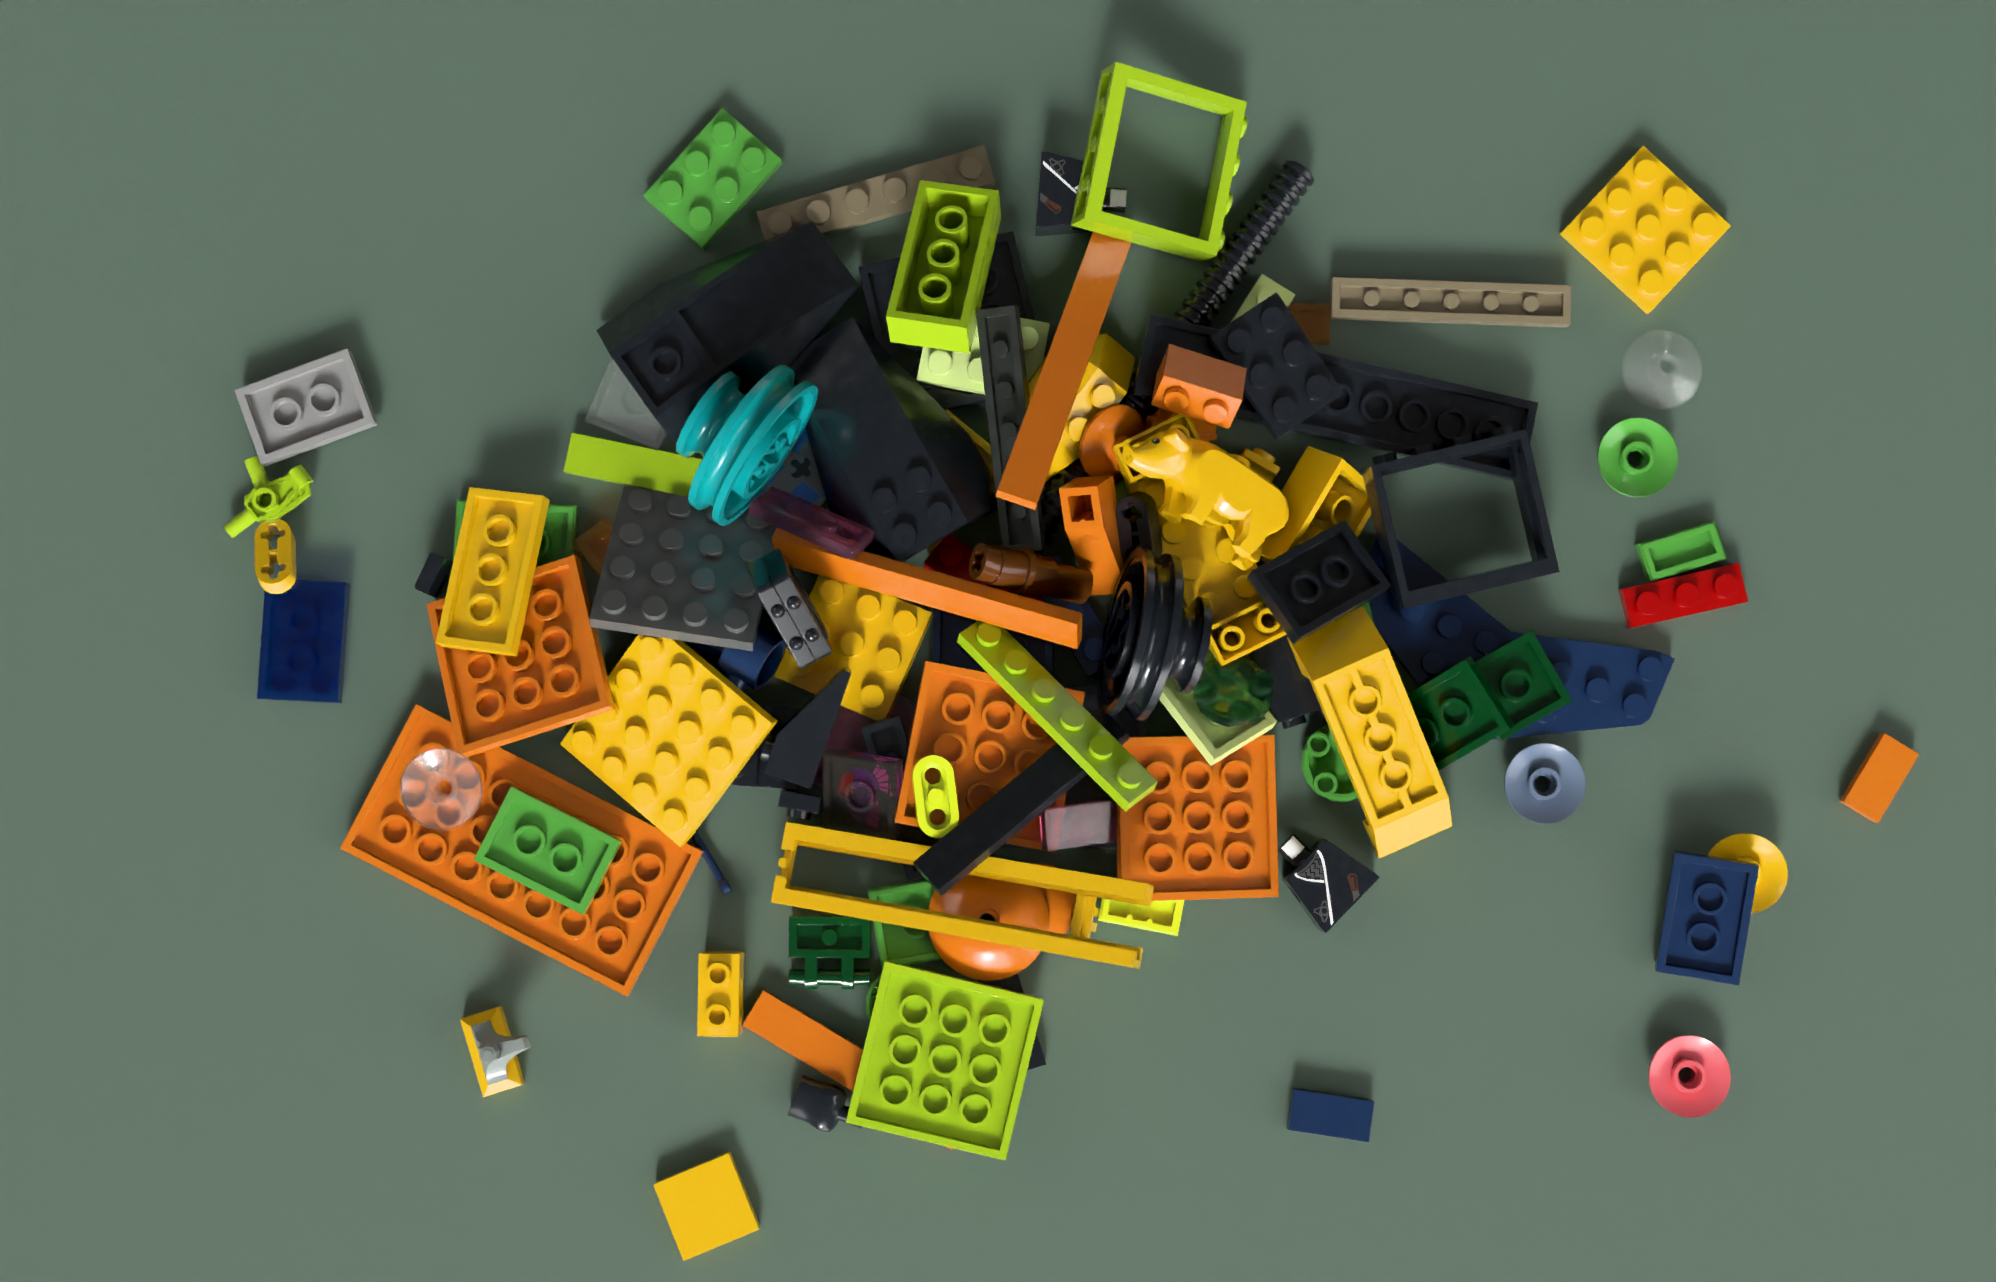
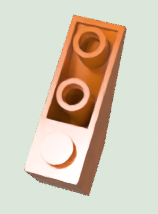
(1092, 528)

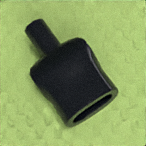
(819, 1104)

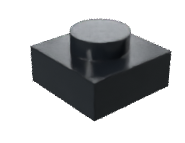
(800, 804)

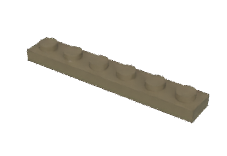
(877, 196)
(1450, 302)

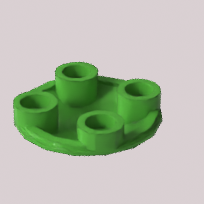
(1325, 768)

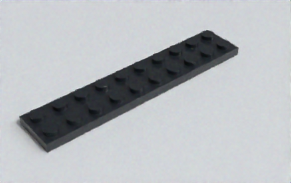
(1378, 407)

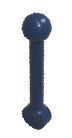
(722, 882)

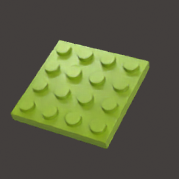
(945, 1060)

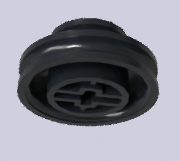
(1151, 636)

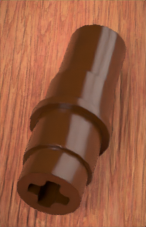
(1030, 573)

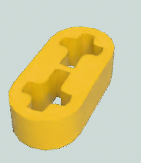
(266, 556)

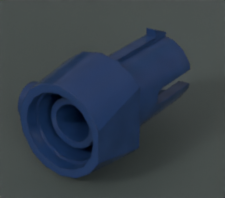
(745, 667)

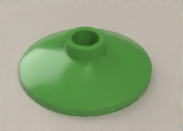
(1656, 454)

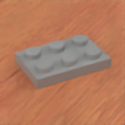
(306, 407)

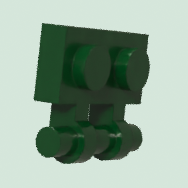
(829, 938)

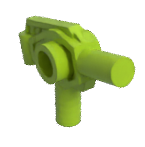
(270, 499)

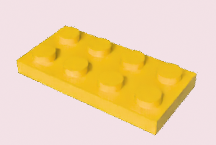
(493, 571)

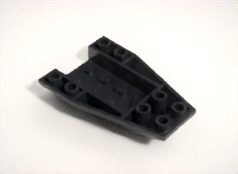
(726, 317)

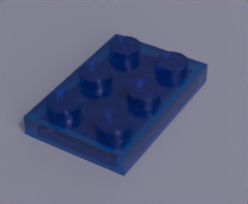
(304, 643)

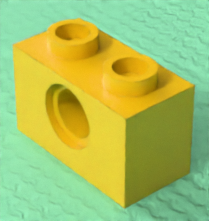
(720, 993)

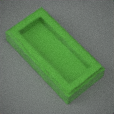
(1680, 551)

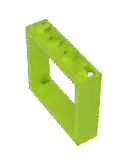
(1100, 150)

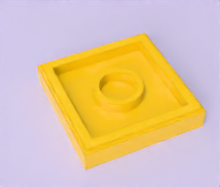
(706, 1206)

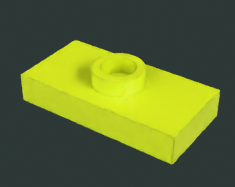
(1160, 917)

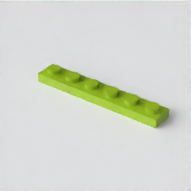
(1058, 713)

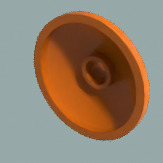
(1008, 904)

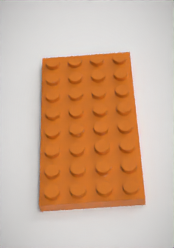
(627, 911)

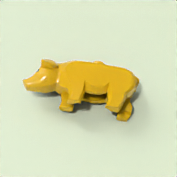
(1212, 486)

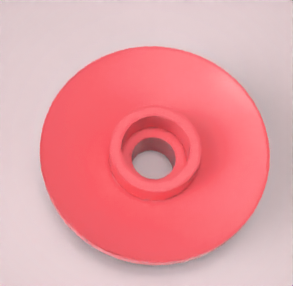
(1708, 1079)

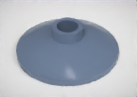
(1564, 780)

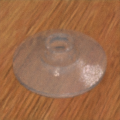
(1646, 379)
(423, 795)

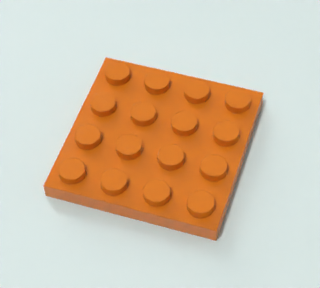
(549, 683)
(980, 734)
(1203, 824)

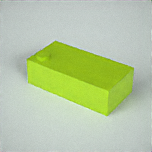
(944, 266)

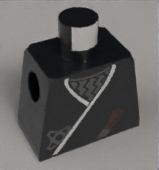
(1058, 195)
(1324, 879)

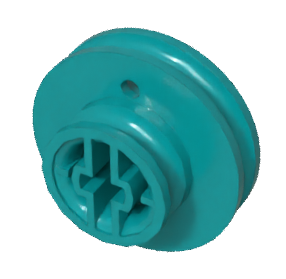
(743, 438)

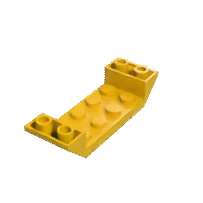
(1238, 613)
(1375, 731)

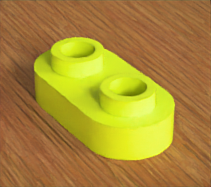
(935, 796)

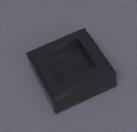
(433, 574)

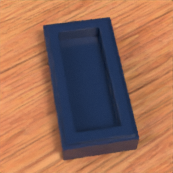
(1330, 1114)

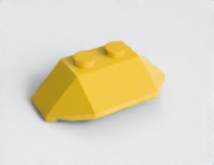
(1102, 385)

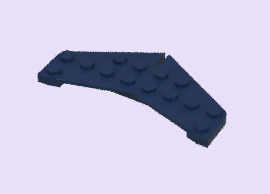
(1605, 681)

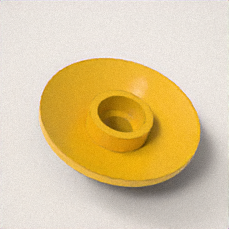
(1772, 869)

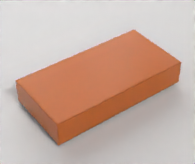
(1879, 777)

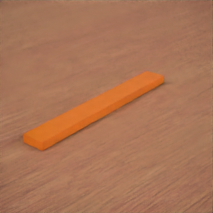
(1063, 371)
(936, 590)

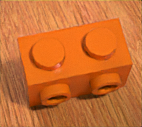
(1199, 386)

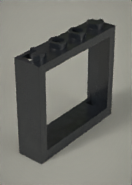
(1529, 499)

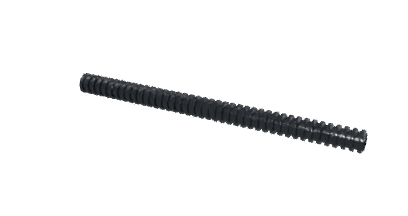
(1206, 299)

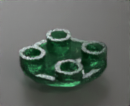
(1234, 692)

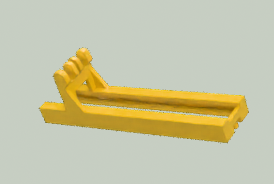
(1084, 885)

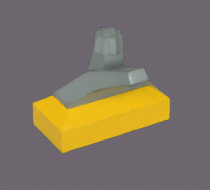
(494, 1050)

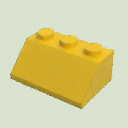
(1319, 496)

